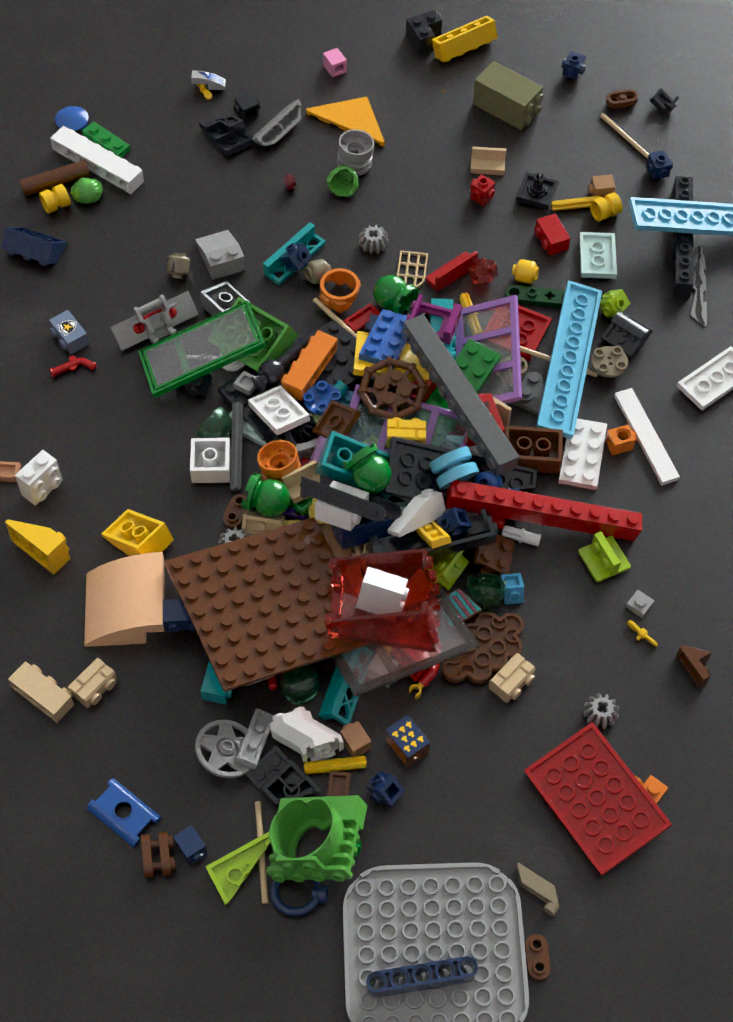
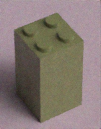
(507, 95)

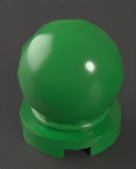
(393, 294)
(369, 470)
(268, 497)

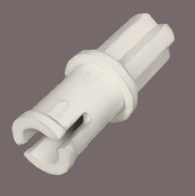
(521, 535)

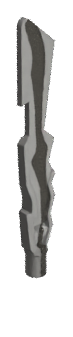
(699, 308)

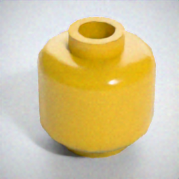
(525, 271)

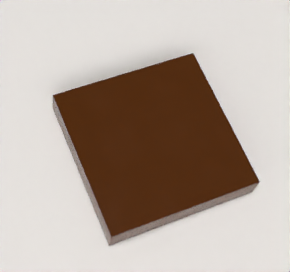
(336, 418)

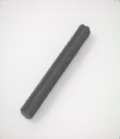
(236, 447)

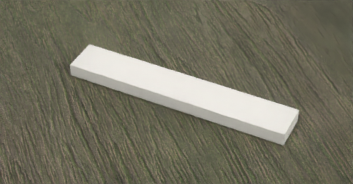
(646, 436)

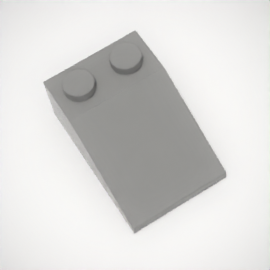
(221, 254)

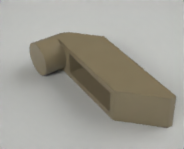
(539, 887)

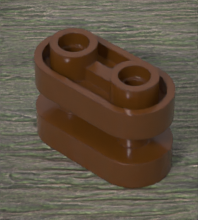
(167, 862)

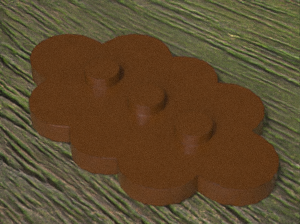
(497, 643)

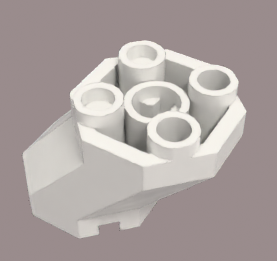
(305, 735)

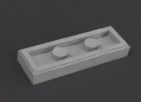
(254, 739)

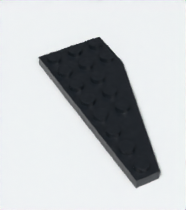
(412, 472)

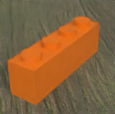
(310, 364)

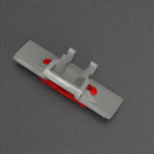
(155, 324)

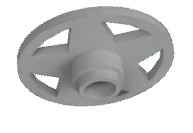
(223, 748)

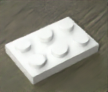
(279, 410)

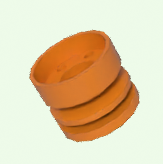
(278, 459)

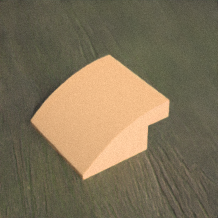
(124, 600)

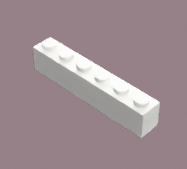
(99, 160)

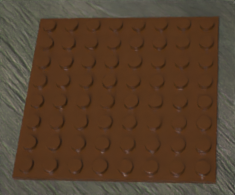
(261, 602)

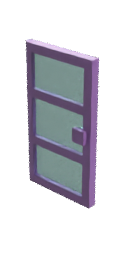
(441, 425)

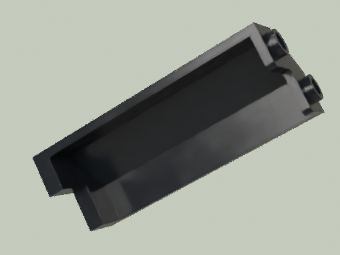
(481, 533)

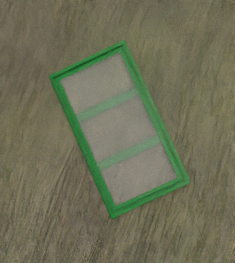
(201, 349)

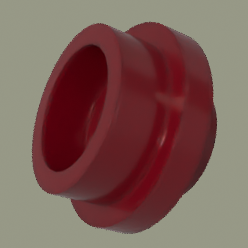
(290, 182)

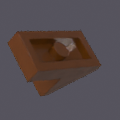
(692, 660)

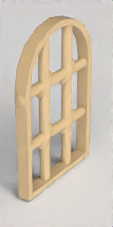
(417, 265)

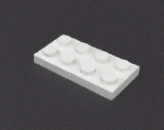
(710, 380)
(583, 455)

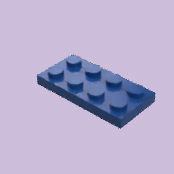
(384, 338)

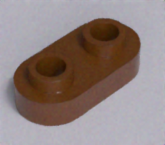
(622, 98)
(234, 510)
(537, 957)

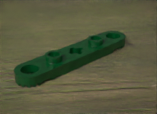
(537, 296)

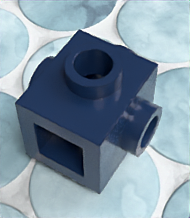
(574, 65)
(659, 165)
(296, 257)
(454, 522)
(384, 788)

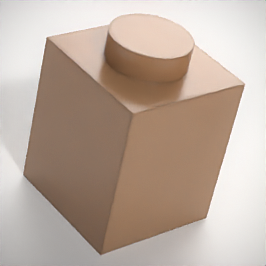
(601, 185)
(355, 739)

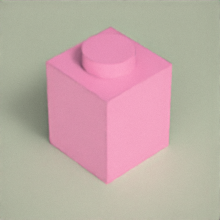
(334, 62)

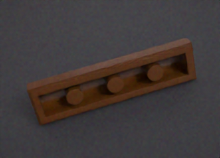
(49, 179)

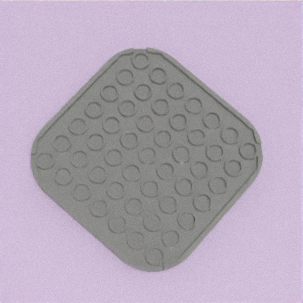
(431, 915)

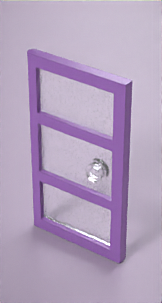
(496, 327)

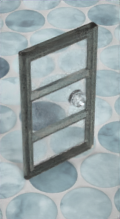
(382, 664)

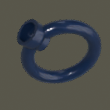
(319, 895)

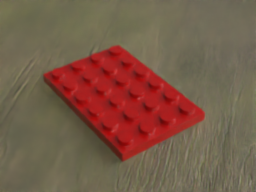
(597, 798)

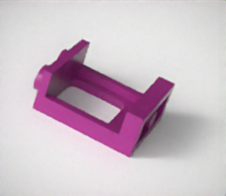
(450, 316)

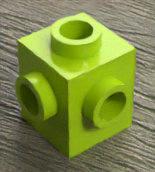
(614, 302)

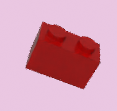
(552, 234)

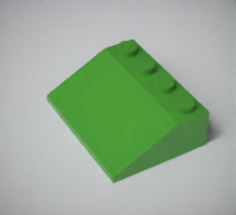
(276, 334)

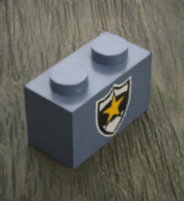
(69, 332)

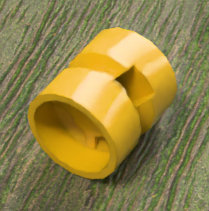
(53, 199)
(604, 207)

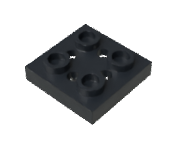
(539, 188)

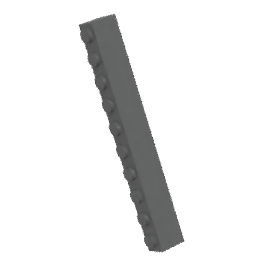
(460, 395)

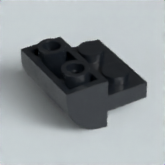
(626, 333)

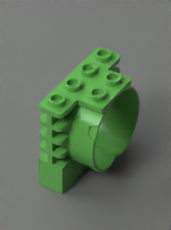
(335, 856)

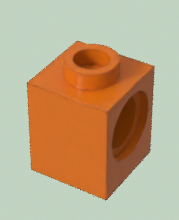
(614, 441)

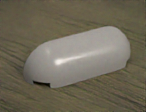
(279, 125)

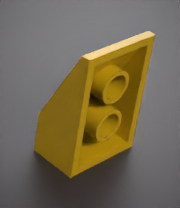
(138, 534)
(40, 543)

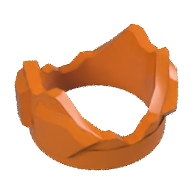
(339, 276)

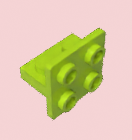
(604, 557)
(449, 568)

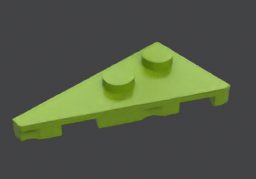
(233, 869)

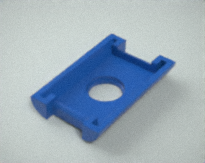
(128, 827)

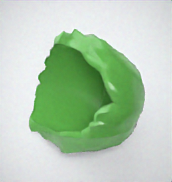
(343, 181)
(87, 190)

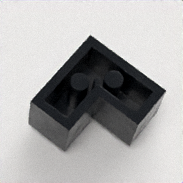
(423, 29)

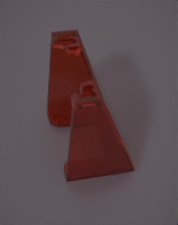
(410, 629)

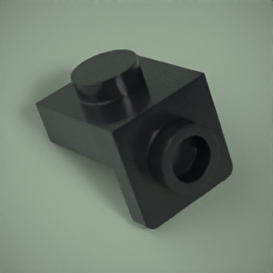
(663, 101)

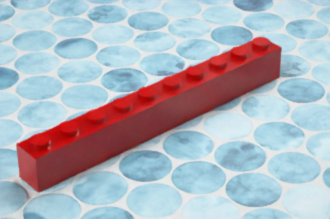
(544, 510)

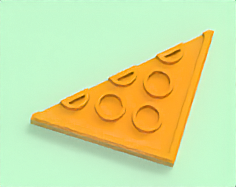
(350, 116)

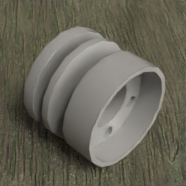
(356, 150)

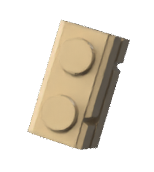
(512, 678)
(93, 683)

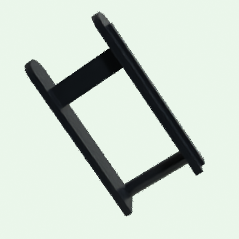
(374, 509)

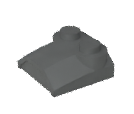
(219, 298)
(531, 392)

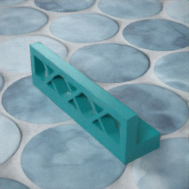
(275, 264)
(337, 697)

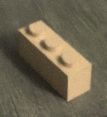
(41, 691)

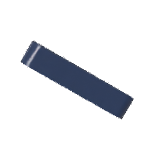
(413, 984)

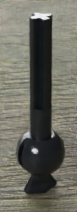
(272, 370)

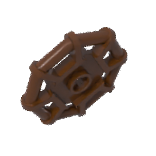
(395, 379)

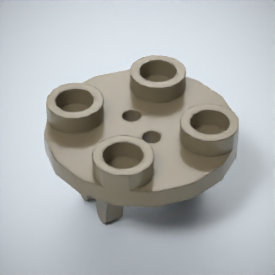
(609, 355)

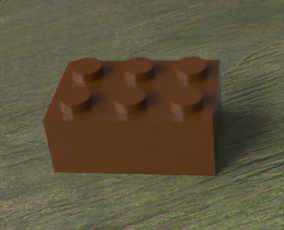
(537, 447)

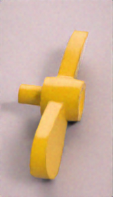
(207, 94)
(642, 633)

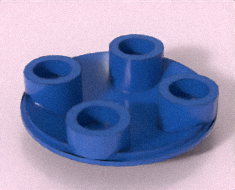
(72, 118)
(319, 397)

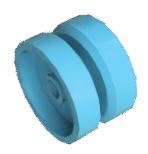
(454, 467)

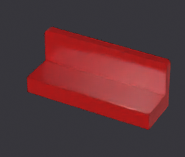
(451, 271)

